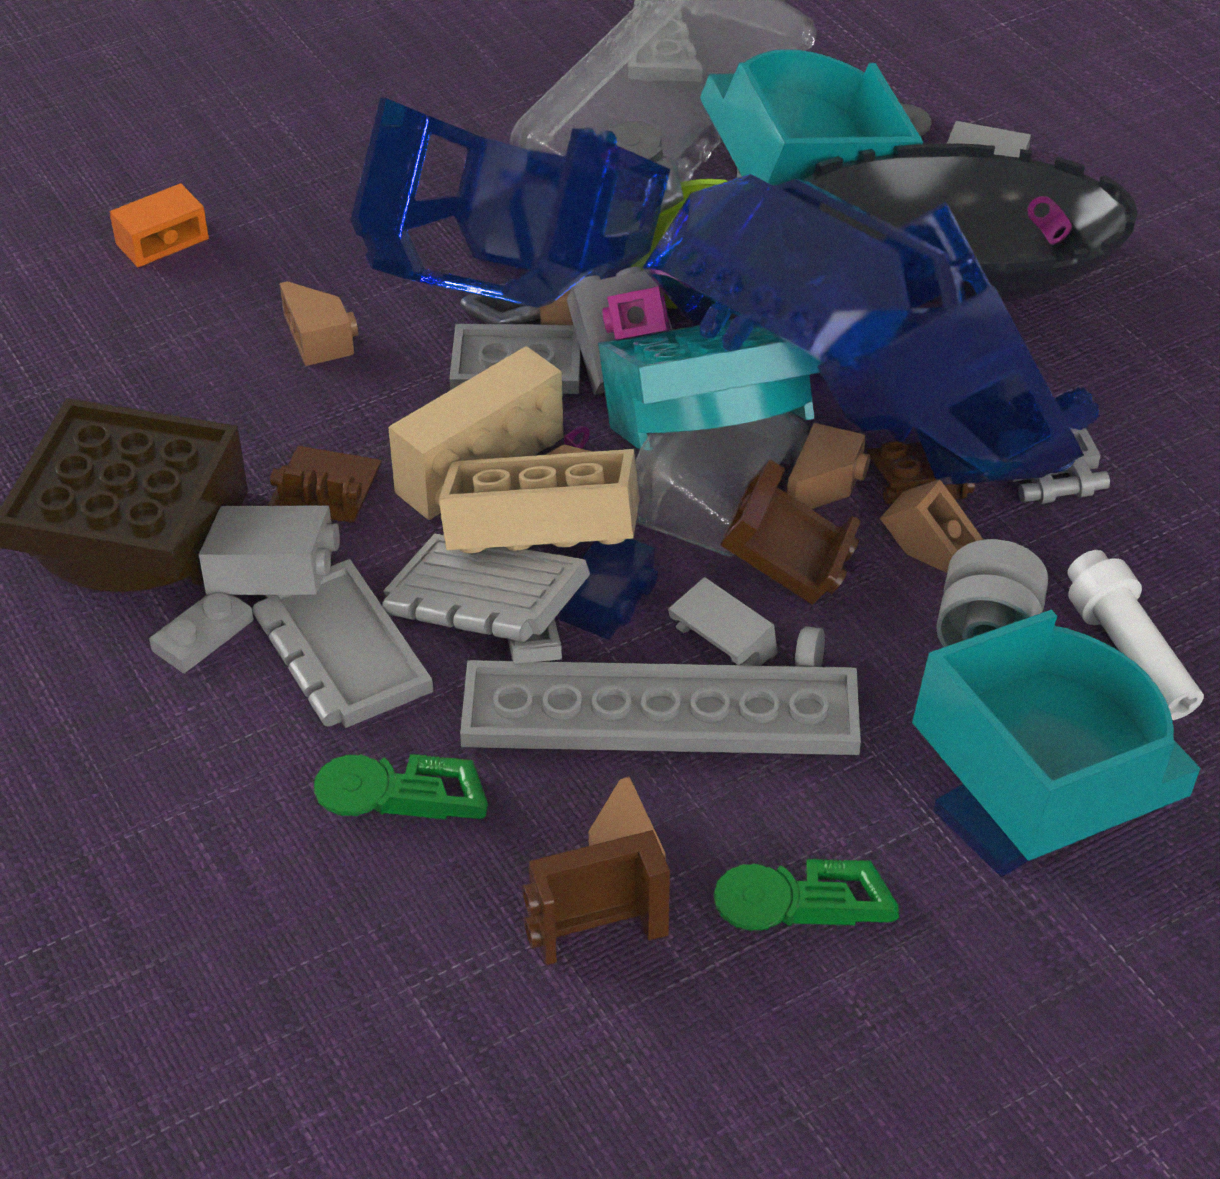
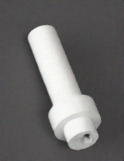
(1108, 595)

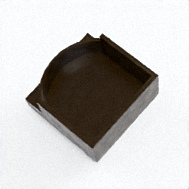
(123, 496)

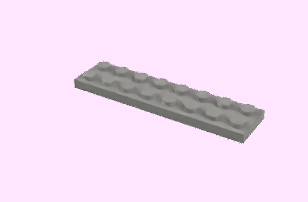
(661, 707)

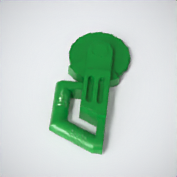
(360, 784)
(762, 898)

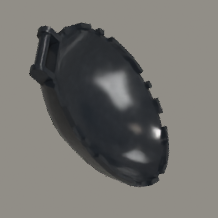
(990, 205)

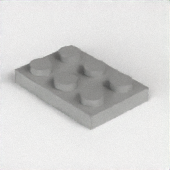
(483, 345)

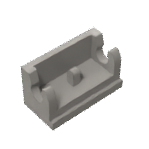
(725, 623)

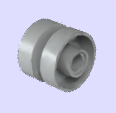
(989, 588)

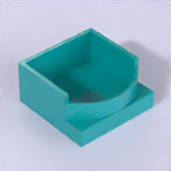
(801, 109)
(693, 383)
(1051, 732)

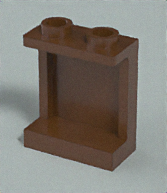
(789, 538)
(596, 889)

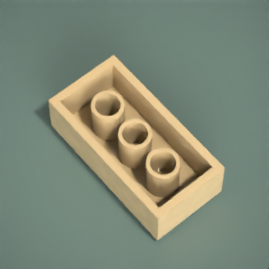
(496, 414)
(540, 500)

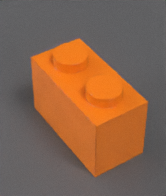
(159, 225)

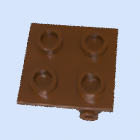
(908, 467)
(325, 479)

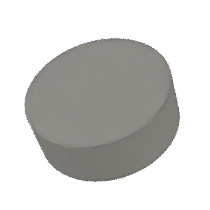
(810, 647)

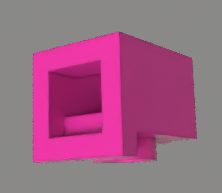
(649, 300)

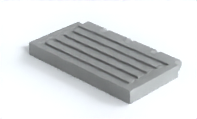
(485, 590)
(343, 649)

